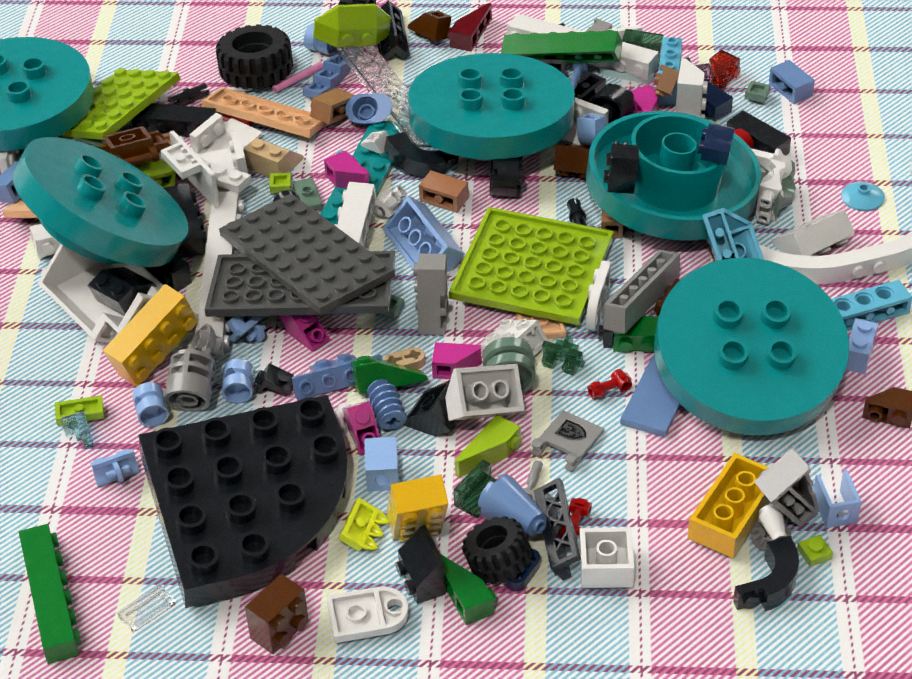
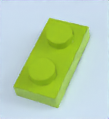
(92, 407)

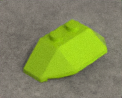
(352, 25)

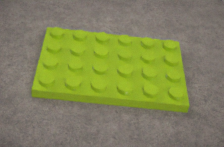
(120, 100)

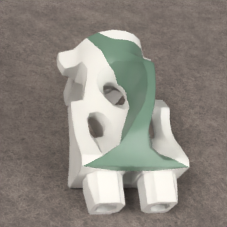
(776, 186)

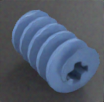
(386, 405)

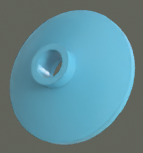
(862, 196)

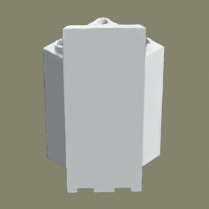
(67, 284)

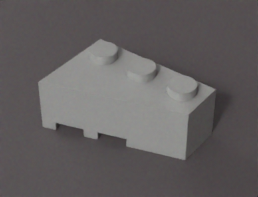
(432, 293)
(790, 487)

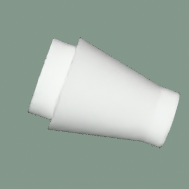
(772, 521)

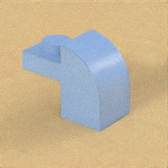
(588, 127)

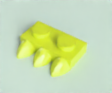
(362, 525)

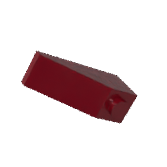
(469, 29)

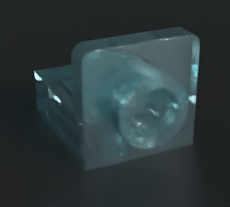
(77, 425)

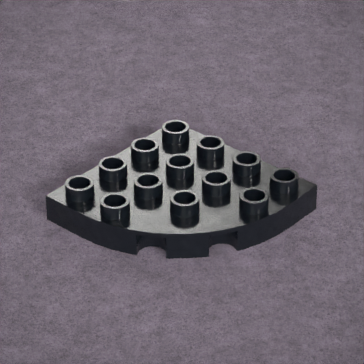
(245, 494)

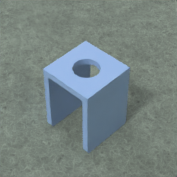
(381, 463)
(829, 511)

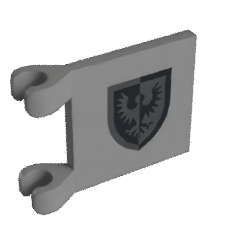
(570, 436)

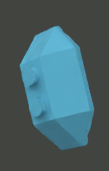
(731, 236)

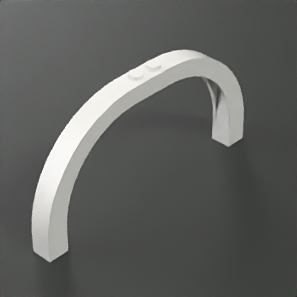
(847, 265)

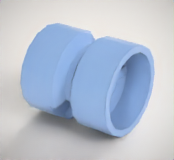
(314, 44)
(237, 381)
(150, 404)

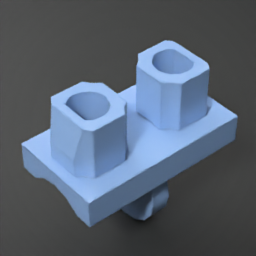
(239, 327)
(115, 467)

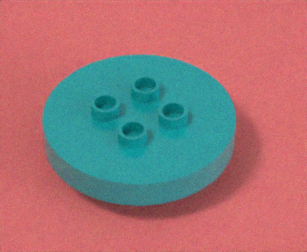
(42, 90)
(491, 106)
(671, 179)
(99, 203)
(751, 346)

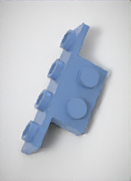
(326, 376)

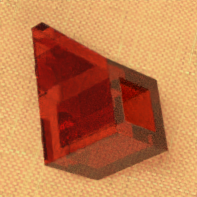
(724, 68)

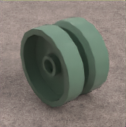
(512, 351)

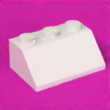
(691, 89)
(816, 235)
(484, 392)

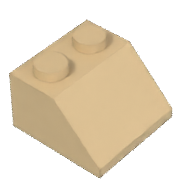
(270, 158)

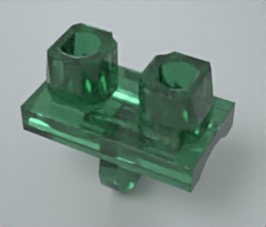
(565, 352)

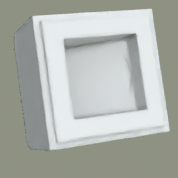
(375, 141)

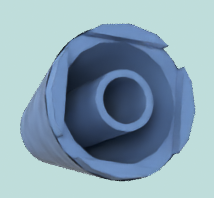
(510, 500)

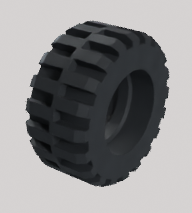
(254, 56)

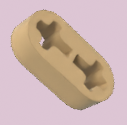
(406, 357)

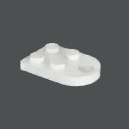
(598, 295)
(366, 613)

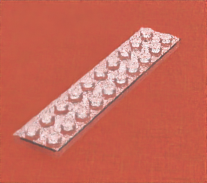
(380, 78)

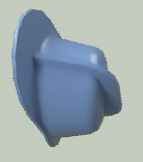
(368, 108)

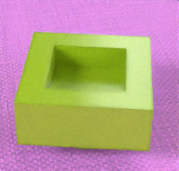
(279, 182)
(815, 550)

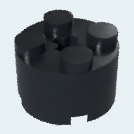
(616, 100)
(506, 176)

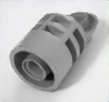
(192, 372)

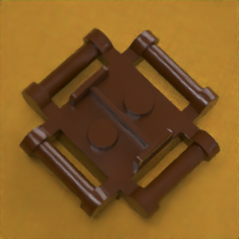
(135, 145)

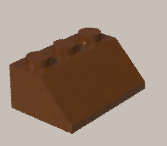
(571, 159)

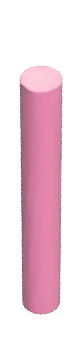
(297, 77)

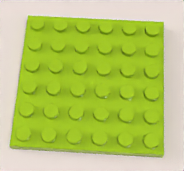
(531, 265)

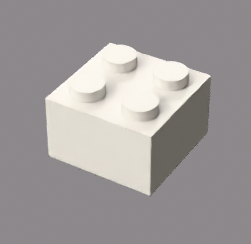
(606, 557)

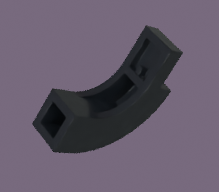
(414, 159)
(778, 585)

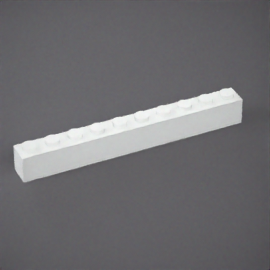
(228, 211)

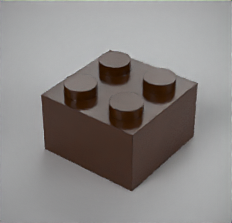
(277, 614)

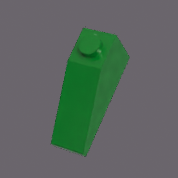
(368, 370)
(468, 593)

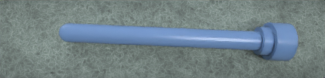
(579, 68)

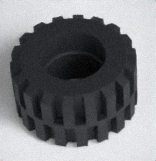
(497, 549)

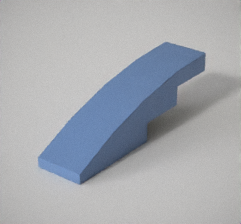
(328, 78)

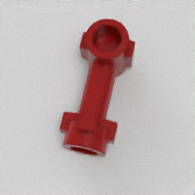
(618, 379)
(578, 507)

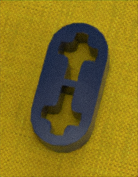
(526, 576)

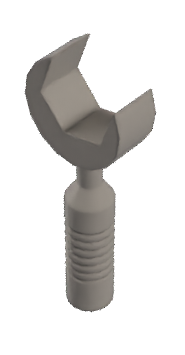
(532, 478)

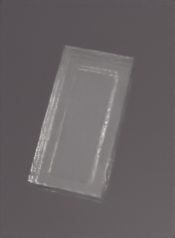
(146, 608)

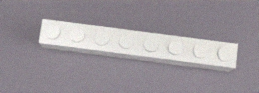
(633, 58)

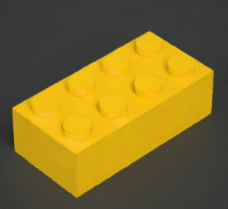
(151, 335)
(415, 505)
(729, 507)

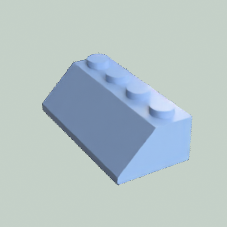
(418, 231)

